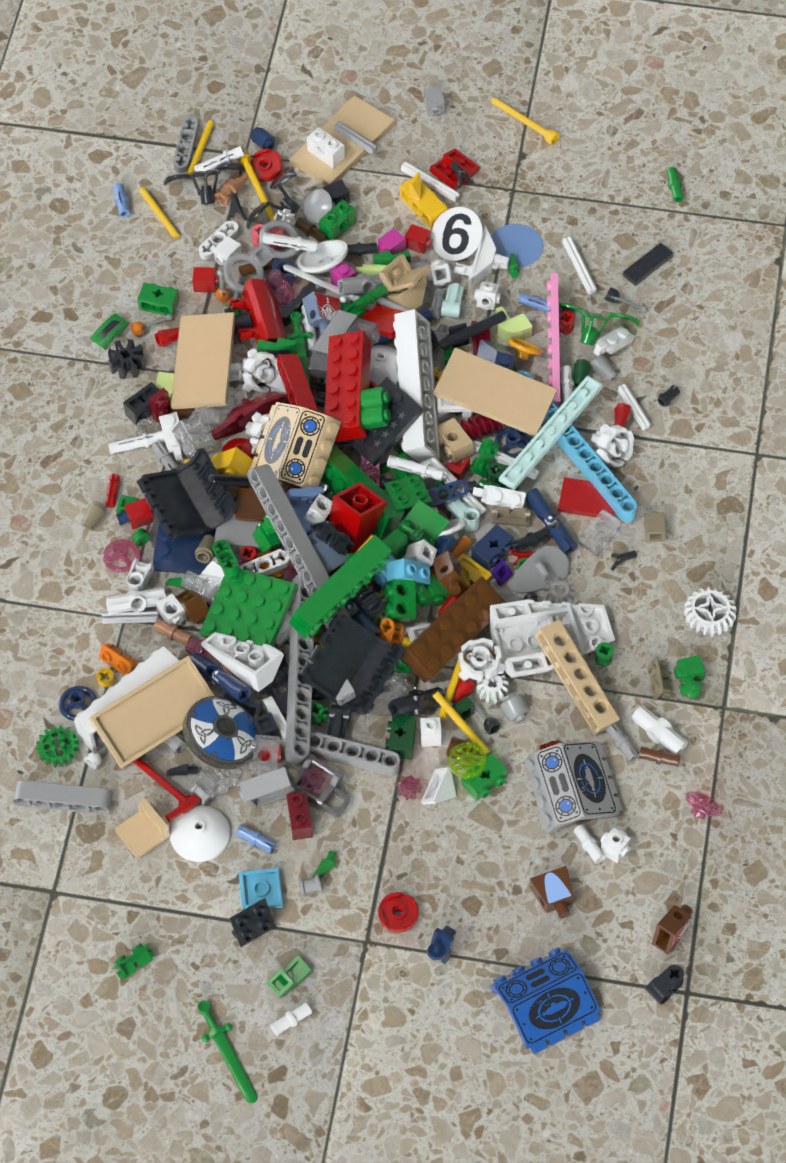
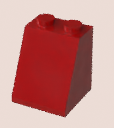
(356, 513)

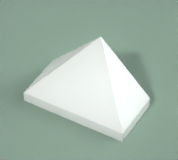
(440, 787)

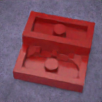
(445, 173)

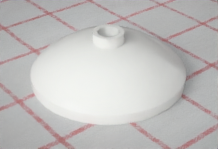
(326, 257)
(383, 364)
(202, 843)

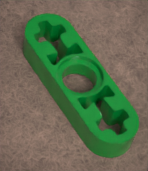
(226, 563)

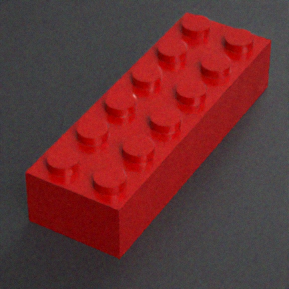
(346, 376)

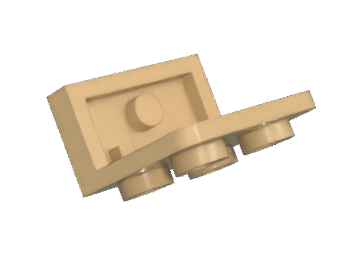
(400, 275)
(143, 829)

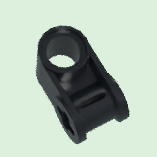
(663, 986)

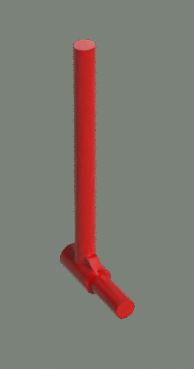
(185, 802)

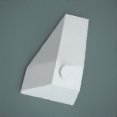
(249, 662)

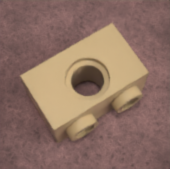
(454, 440)

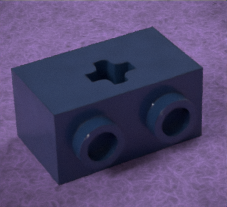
(492, 547)

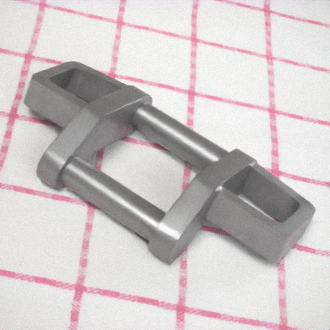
(320, 802)

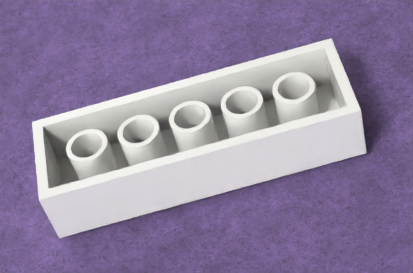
(144, 671)

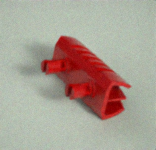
(263, 312)

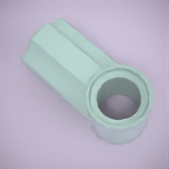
(452, 304)
(463, 511)

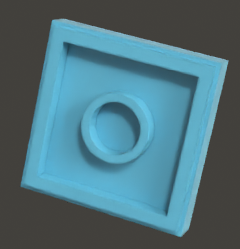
(259, 885)

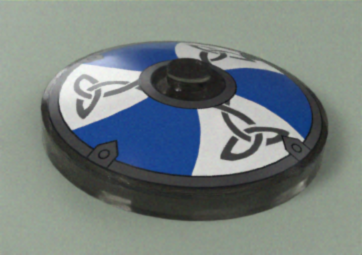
(220, 732)

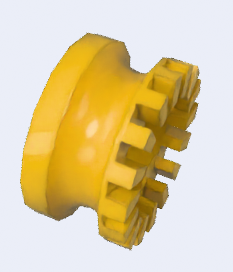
(105, 683)

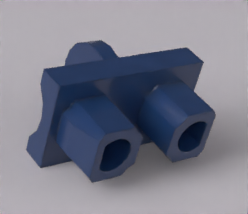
(441, 944)

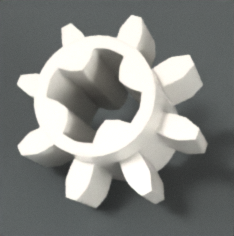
(285, 215)

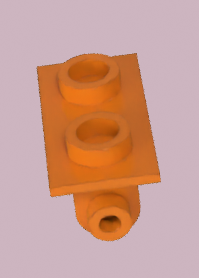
(112, 656)

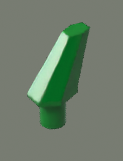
(513, 268)
(176, 582)
(326, 864)

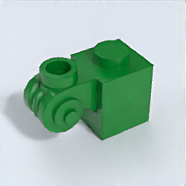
(266, 536)
(431, 593)
(690, 674)

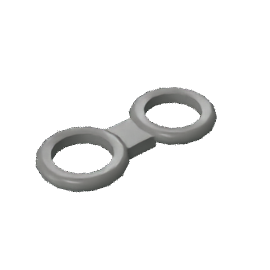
(261, 256)

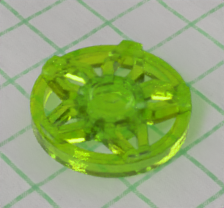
(467, 760)

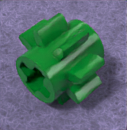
(317, 719)

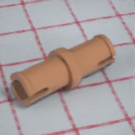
(171, 632)

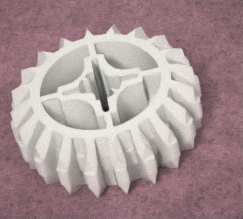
(700, 616)

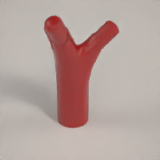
(526, 554)

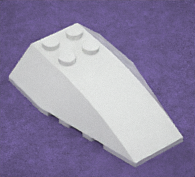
(517, 622)

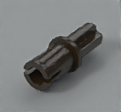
(310, 230)

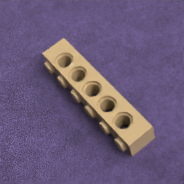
(577, 687)

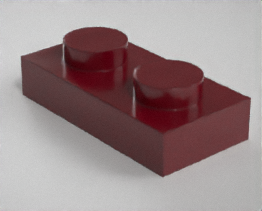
(160, 404)

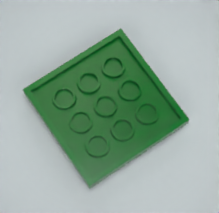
(250, 608)

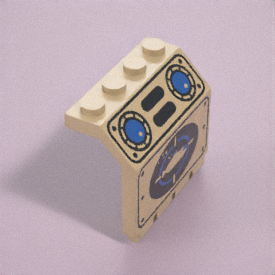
(296, 444)

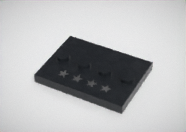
(380, 440)

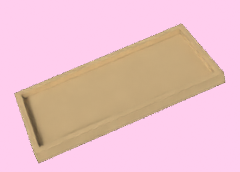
(359, 117)
(203, 361)
(495, 392)
(150, 712)

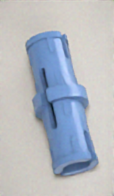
(122, 204)
(535, 302)
(256, 839)

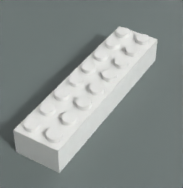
(417, 381)

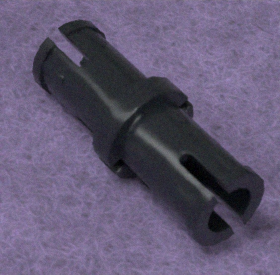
(362, 249)
(532, 539)

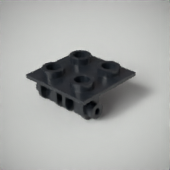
(326, 531)
(252, 922)

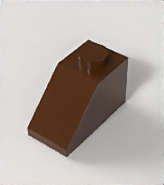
(194, 606)

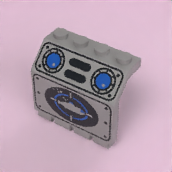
(572, 784)

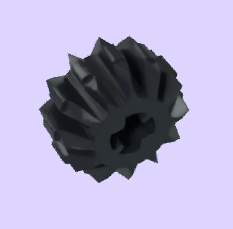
(370, 602)

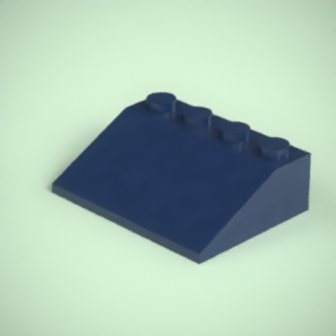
(178, 554)

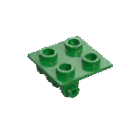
(407, 491)
(423, 523)

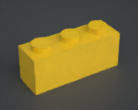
(428, 206)

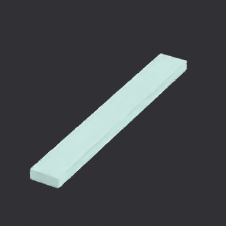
(550, 433)

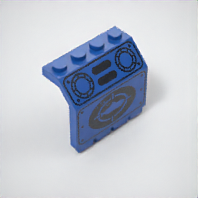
(547, 999)

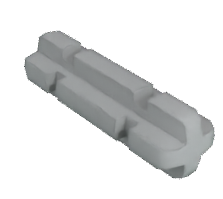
(437, 303)

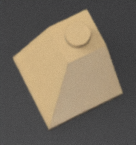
(407, 297)

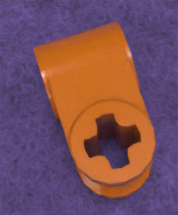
(392, 635)

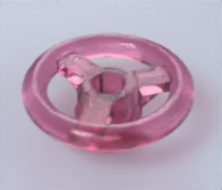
(120, 546)
(702, 805)

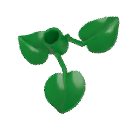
(589, 333)

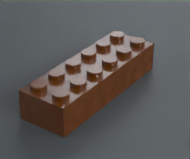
(451, 630)

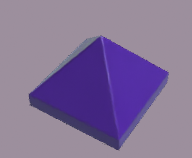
(501, 572)

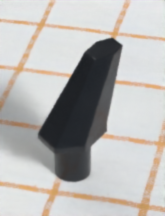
(182, 770)

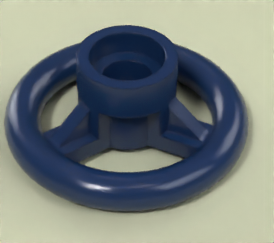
(512, 440)
(75, 694)

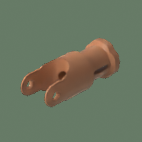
(231, 187)

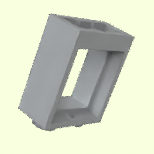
(267, 787)

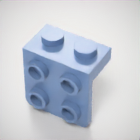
(301, 502)

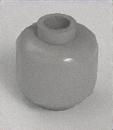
(514, 707)

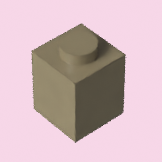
(654, 527)

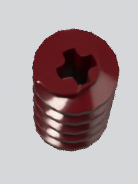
(479, 425)

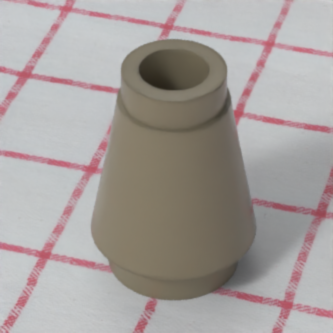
(93, 514)
(204, 551)

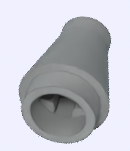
(603, 367)

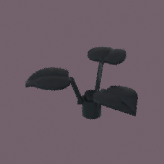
(206, 192)
(286, 202)

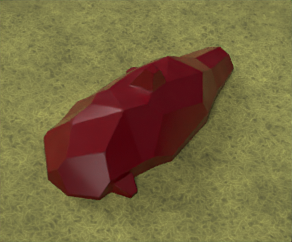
(241, 415)

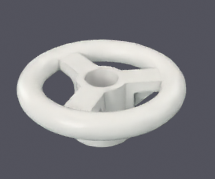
(452, 527)

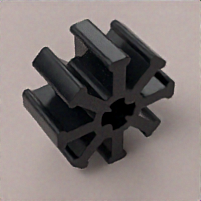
(126, 359)

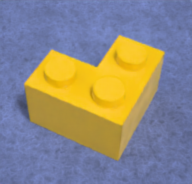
(232, 462)

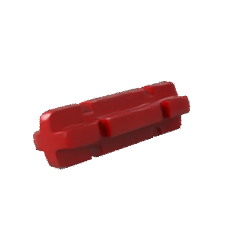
(112, 490)

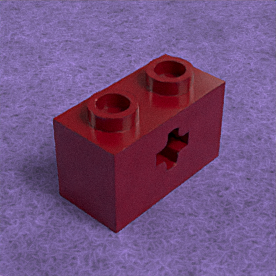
(299, 815)

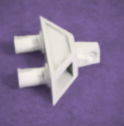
(484, 263)

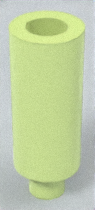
(370, 269)

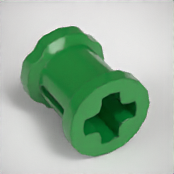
(606, 653)

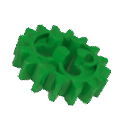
(68, 751)

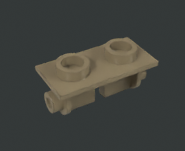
(517, 516)
(658, 671)

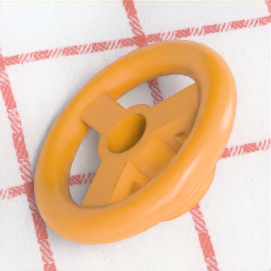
(524, 348)

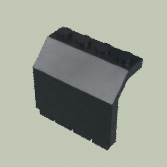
(185, 498)
(352, 655)

